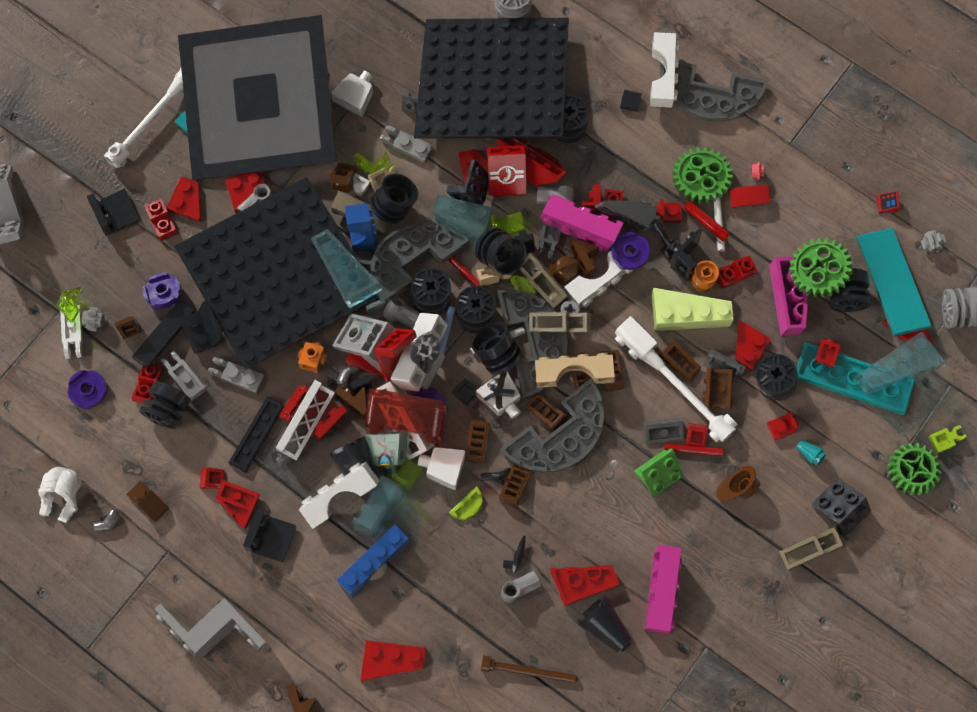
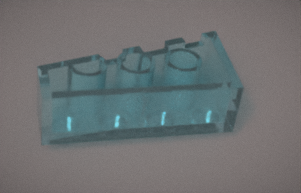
(348, 274)
(907, 361)

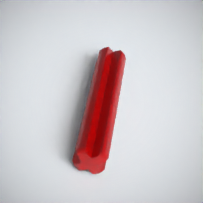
(706, 221)

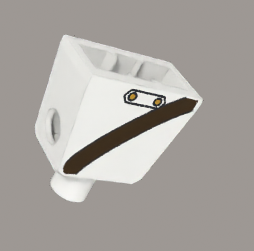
(500, 404)

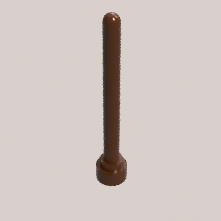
(489, 664)

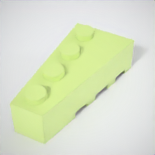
(688, 311)

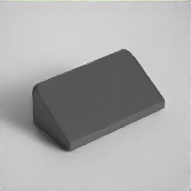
(663, 430)

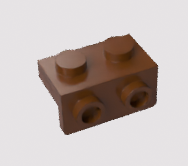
(718, 388)

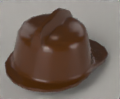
(564, 270)
(740, 484)

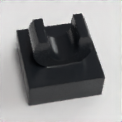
(528, 240)

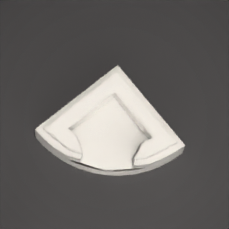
(360, 185)

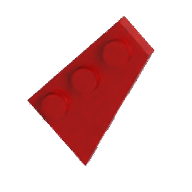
(580, 583)
(389, 659)

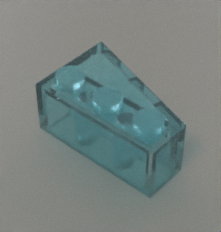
(462, 216)
(378, 508)

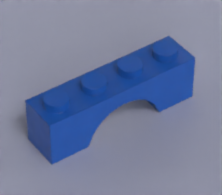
(361, 227)
(365, 567)

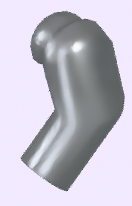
(344, 375)
(109, 522)

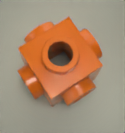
(312, 357)

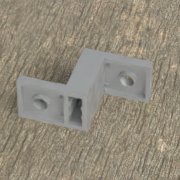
(10, 213)
(369, 335)
(211, 629)

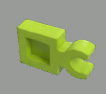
(944, 439)

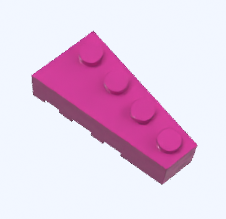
(580, 222)
(789, 301)
(663, 589)

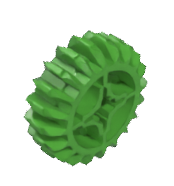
(921, 472)

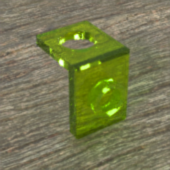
(367, 166)
(511, 223)
(67, 303)
(407, 474)

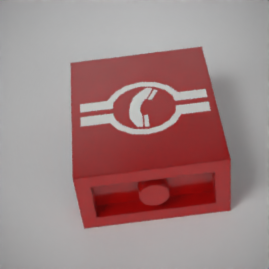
(506, 170)

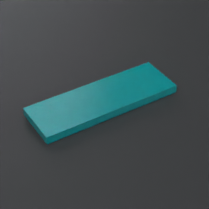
(893, 282)
(842, 380)

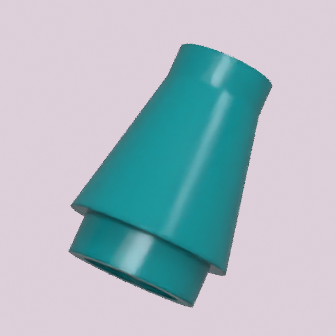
(812, 453)

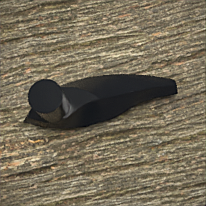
(518, 555)

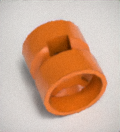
(705, 276)

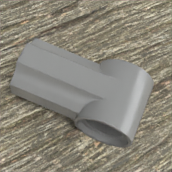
(563, 191)
(255, 197)
(397, 310)
(521, 586)

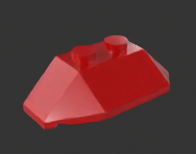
(540, 166)

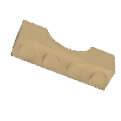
(598, 367)

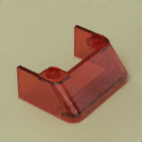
(406, 414)

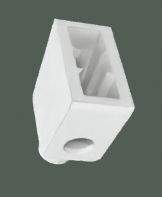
(354, 93)
(444, 466)

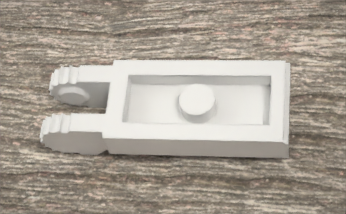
(72, 334)

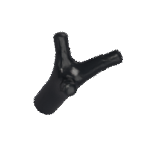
(499, 392)
(495, 476)

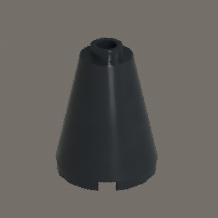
(352, 454)
(604, 624)

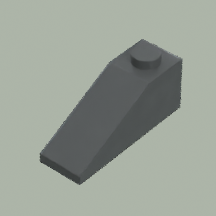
(632, 213)

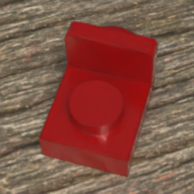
(594, 199)
(669, 212)
(827, 353)
(783, 426)

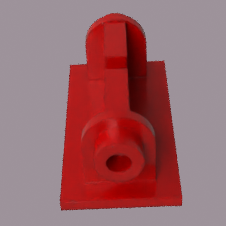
(295, 400)

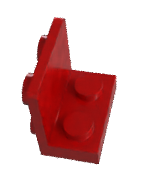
(391, 348)
(329, 418)

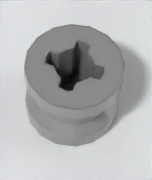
(571, 305)

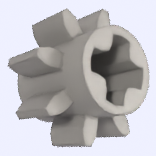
(933, 241)
(93, 319)
(433, 348)

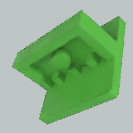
(660, 472)

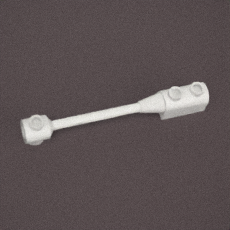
(119, 152)
(643, 347)

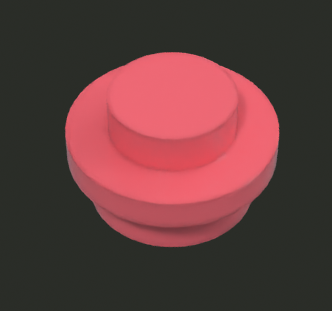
(758, 171)

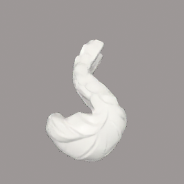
(64, 483)

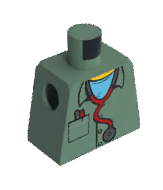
(387, 449)

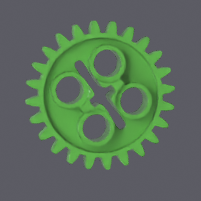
(696, 188)
(811, 255)

